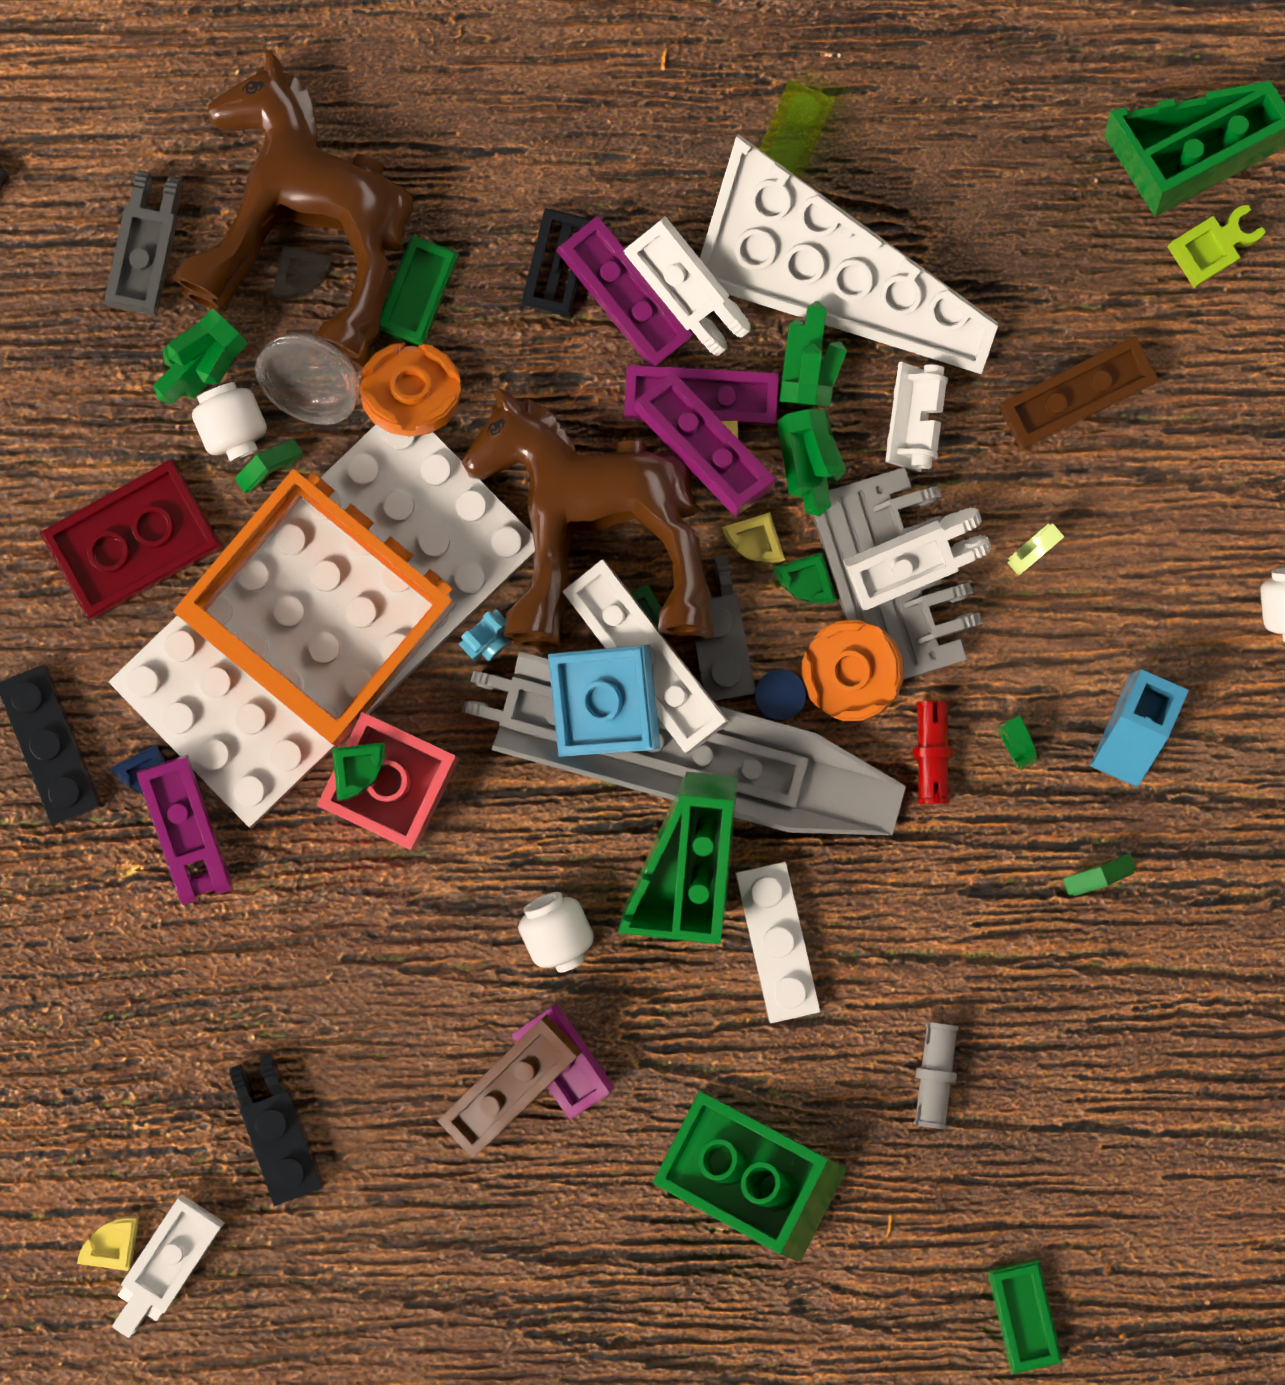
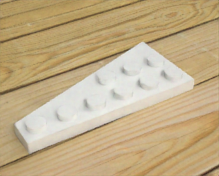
(792, 246)

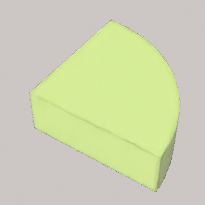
(1035, 548)

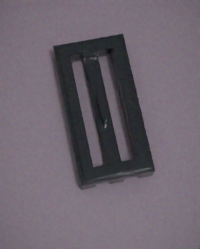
(547, 304)

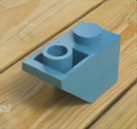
(1138, 726)

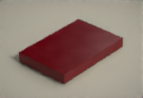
(131, 540)

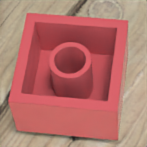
(405, 790)

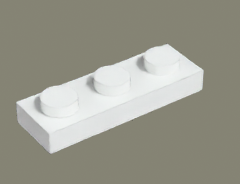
(777, 942)

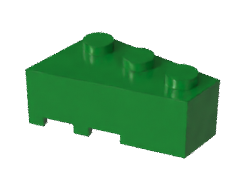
(1196, 142)
(688, 866)

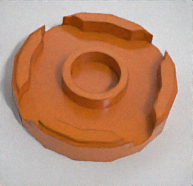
(410, 389)
(852, 670)

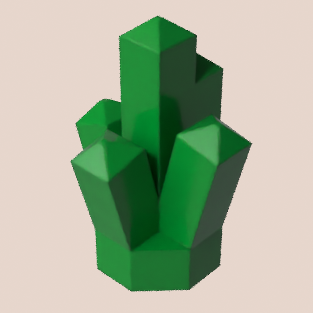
(198, 358)
(804, 375)
(810, 457)

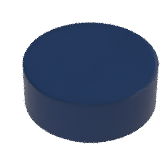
(780, 695)

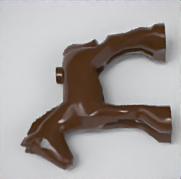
(310, 188)
(589, 495)

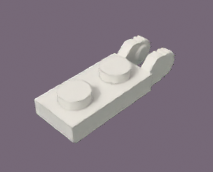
(686, 284)
(915, 559)

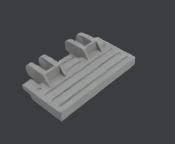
(865, 517)

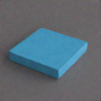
(604, 701)

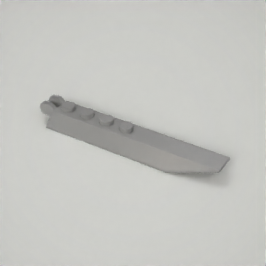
(783, 772)

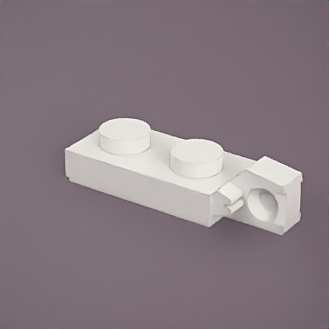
(166, 1263)

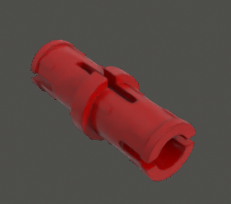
(933, 752)

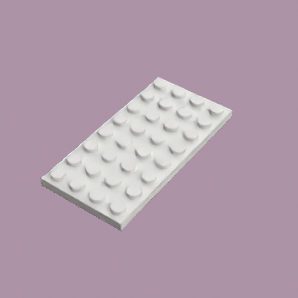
(324, 616)

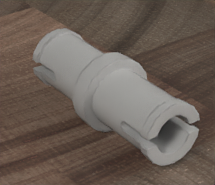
(936, 1075)

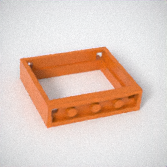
(354, 524)

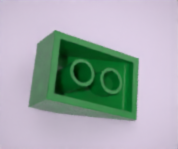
(749, 1176)

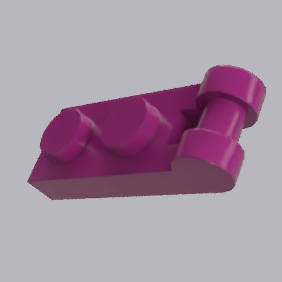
(184, 828)

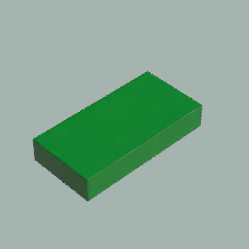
(417, 291)
(1024, 1316)

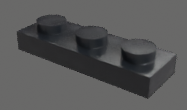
(49, 745)

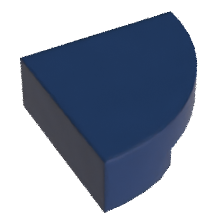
(127, 769)

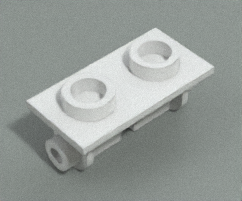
(912, 436)

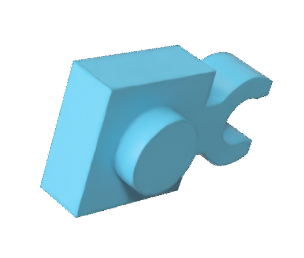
(486, 637)

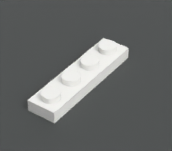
(621, 622)

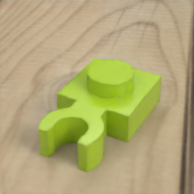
(1211, 249)

